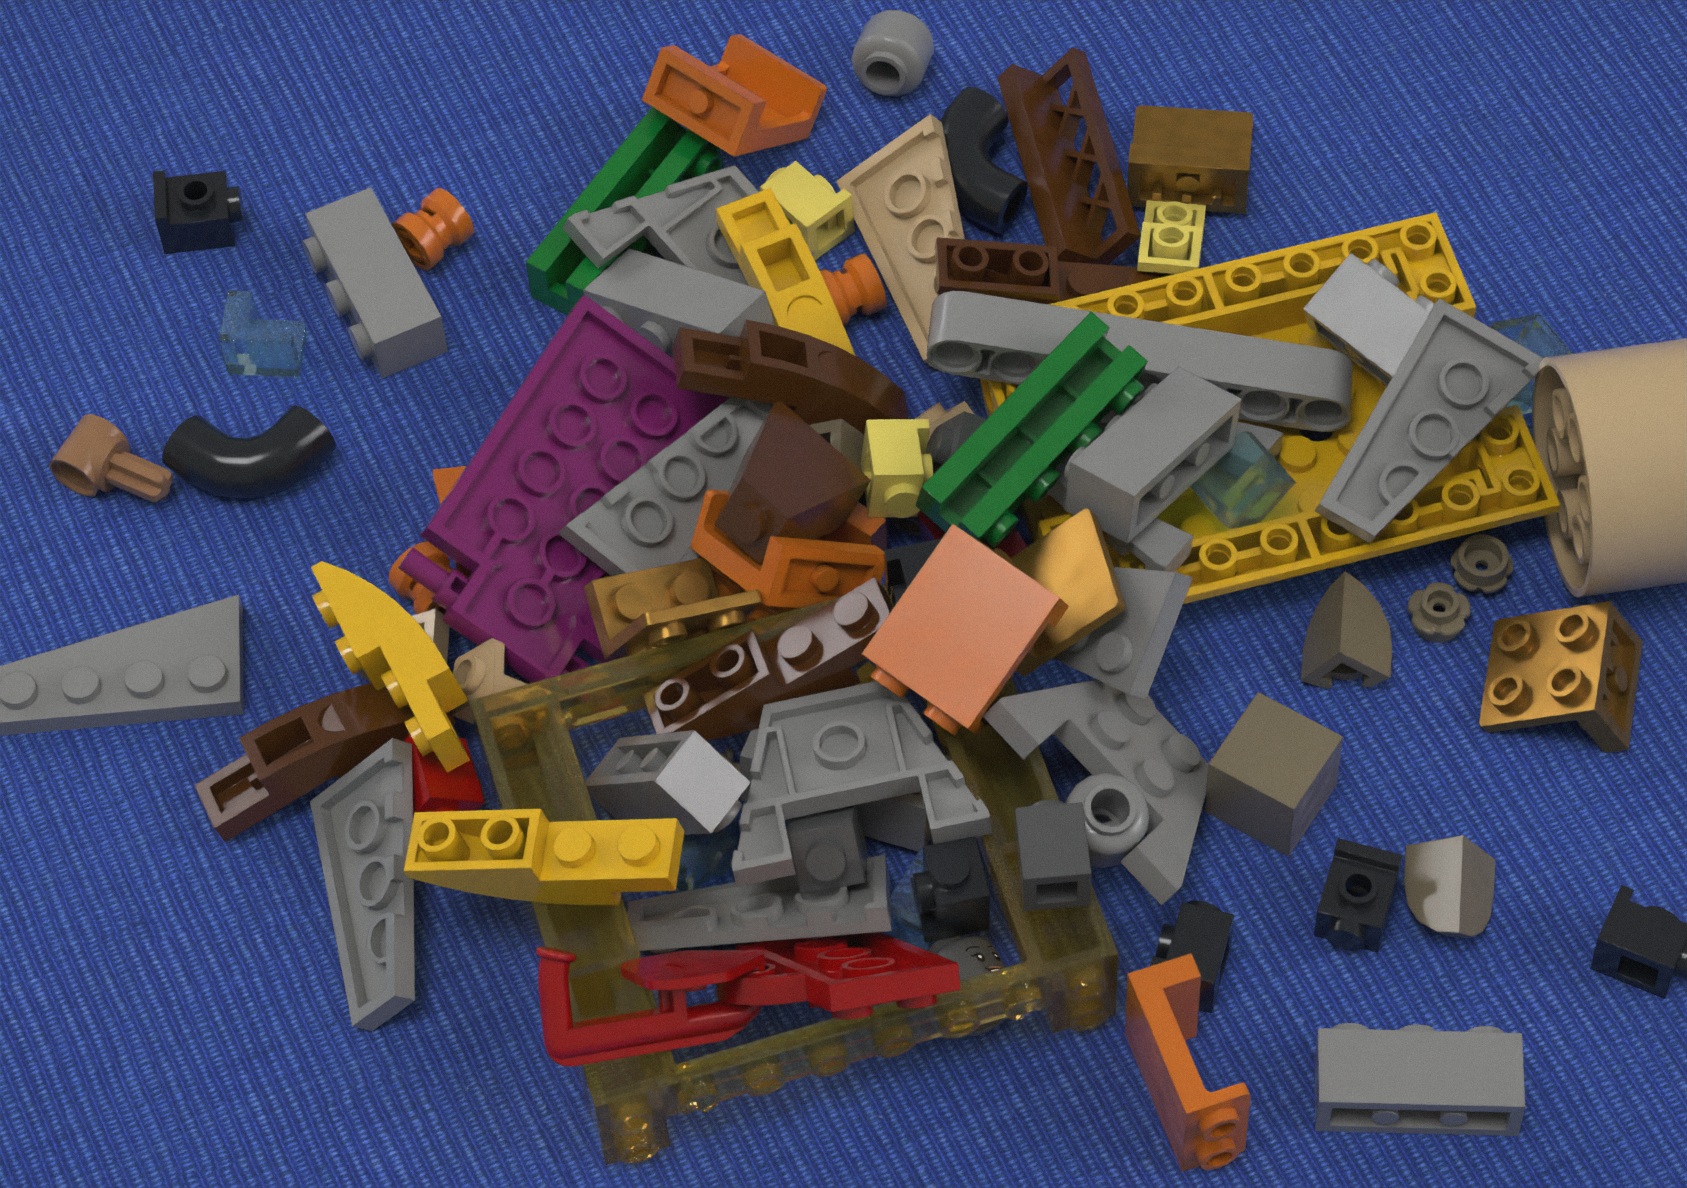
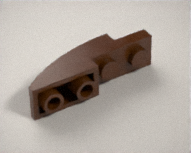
(1024, 271)
(789, 367)
(731, 685)
(301, 753)

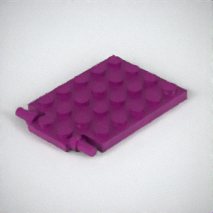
(570, 434)

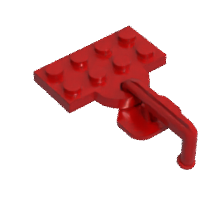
(829, 972)

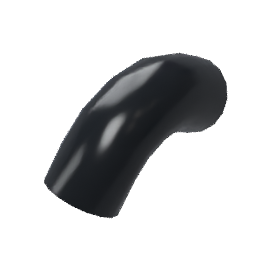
(981, 187)
(248, 465)

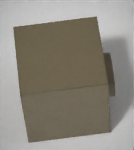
(1273, 774)

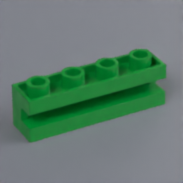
(644, 164)
(1033, 433)

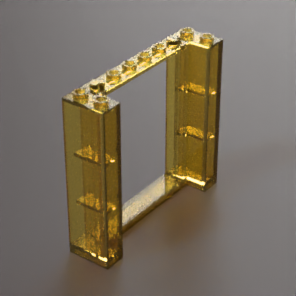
(532, 765)

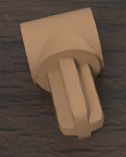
(100, 459)

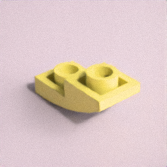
(1171, 237)

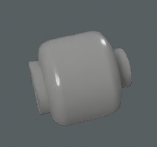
(892, 53)
(1113, 815)

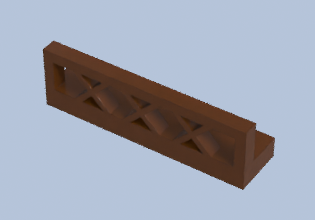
(1058, 172)

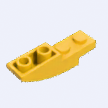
(781, 264)
(394, 656)
(536, 860)

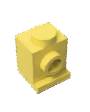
(814, 206)
(896, 464)

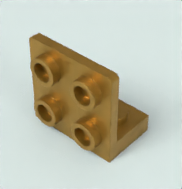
(1190, 157)
(1079, 570)
(662, 607)
(1564, 669)

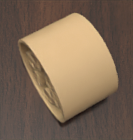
(1618, 463)

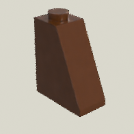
(789, 486)

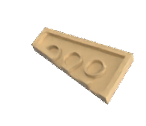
(901, 206)

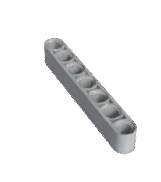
(1274, 378)

